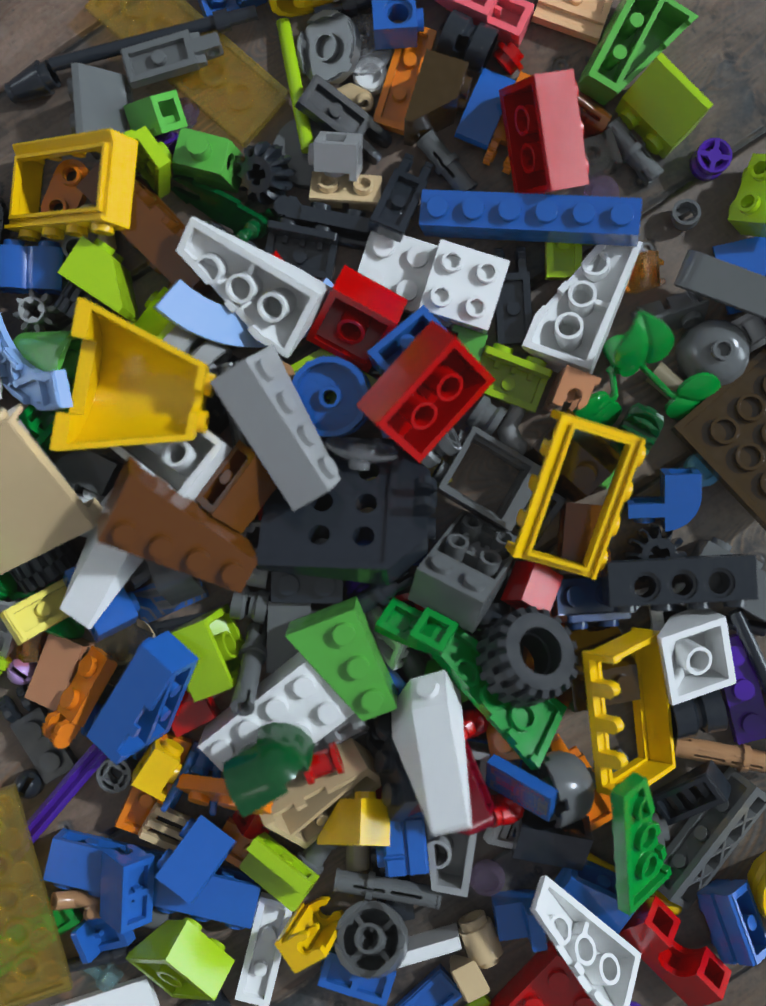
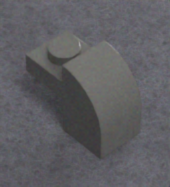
(90, 471)

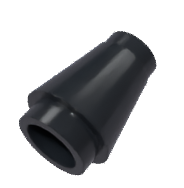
(33, 82)

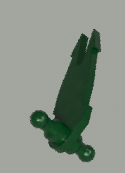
(225, 209)

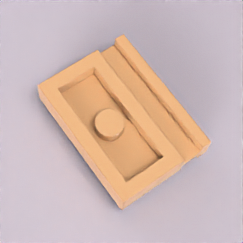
(574, 17)

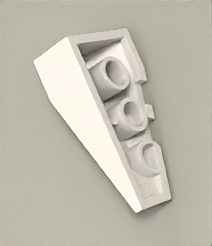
(263, 290)
(581, 313)
(97, 579)
(432, 749)
(592, 950)

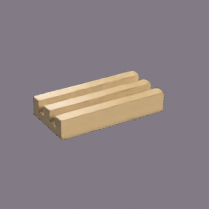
(159, 839)

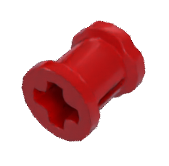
(325, 763)

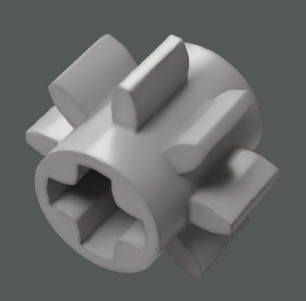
(27, 307)

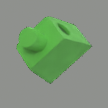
(206, 159)

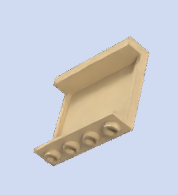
(35, 499)

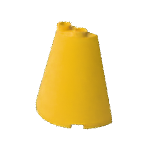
(130, 387)

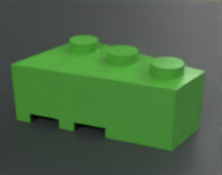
(630, 43)
(346, 656)

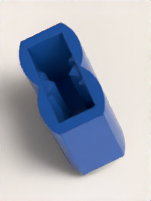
(31, 267)

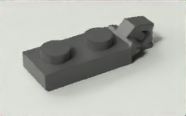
(169, 56)

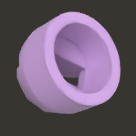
(25, 668)

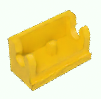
(308, 935)

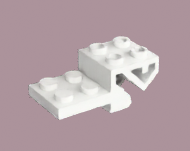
(447, 279)

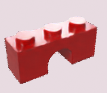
(691, 973)

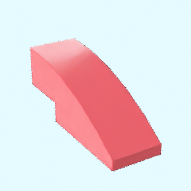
(508, 16)

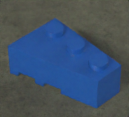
(144, 698)

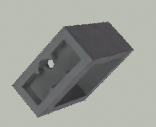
(518, 493)

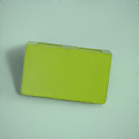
(278, 871)

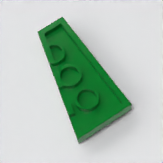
(524, 729)

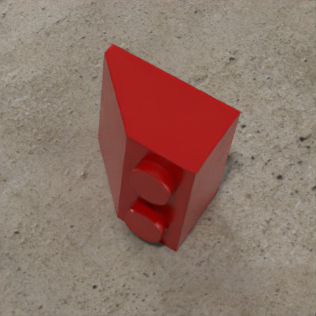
(356, 317)

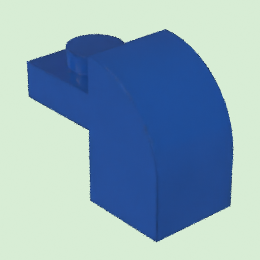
(677, 501)
(515, 920)

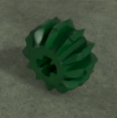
(642, 422)

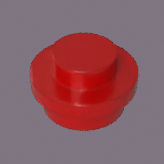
(509, 57)

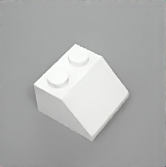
(695, 654)

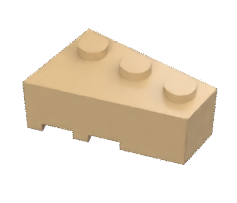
(306, 807)

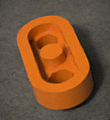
(65, 191)

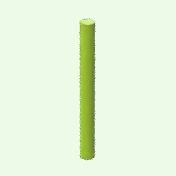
(294, 82)

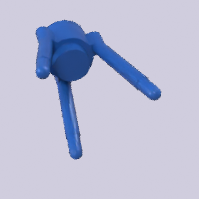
(196, 763)

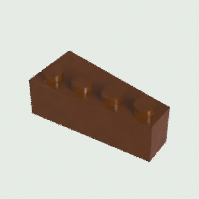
(152, 231)
(172, 530)

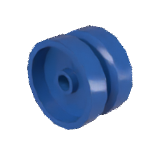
(338, 376)

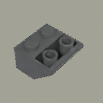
(98, 100)

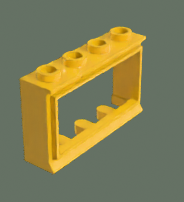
(113, 194)
(543, 486)
(650, 712)

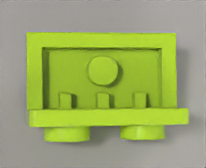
(152, 161)
(516, 379)

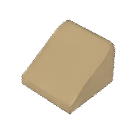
(468, 978)

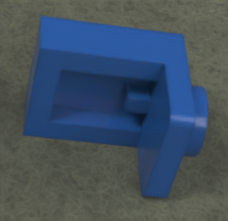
(96, 936)

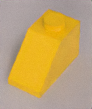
(357, 822)

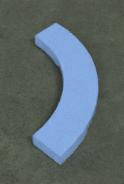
(207, 318)
(29, 384)

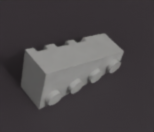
(277, 426)
(453, 853)

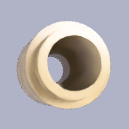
(480, 939)

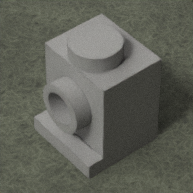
(337, 154)

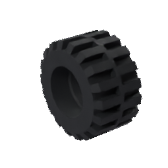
(550, 650)

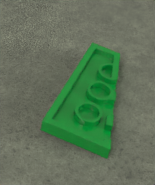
(636, 847)

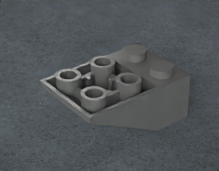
(464, 570)

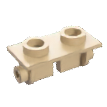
(335, 191)

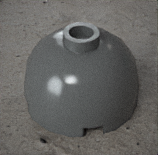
(713, 348)
(574, 786)
(371, 939)

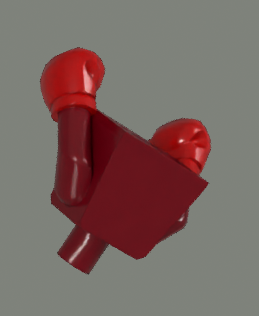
(485, 808)

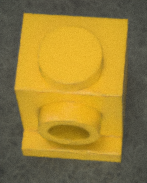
(157, 767)

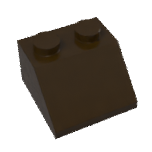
(437, 96)
(585, 465)
(623, 672)

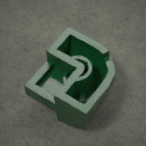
(265, 767)

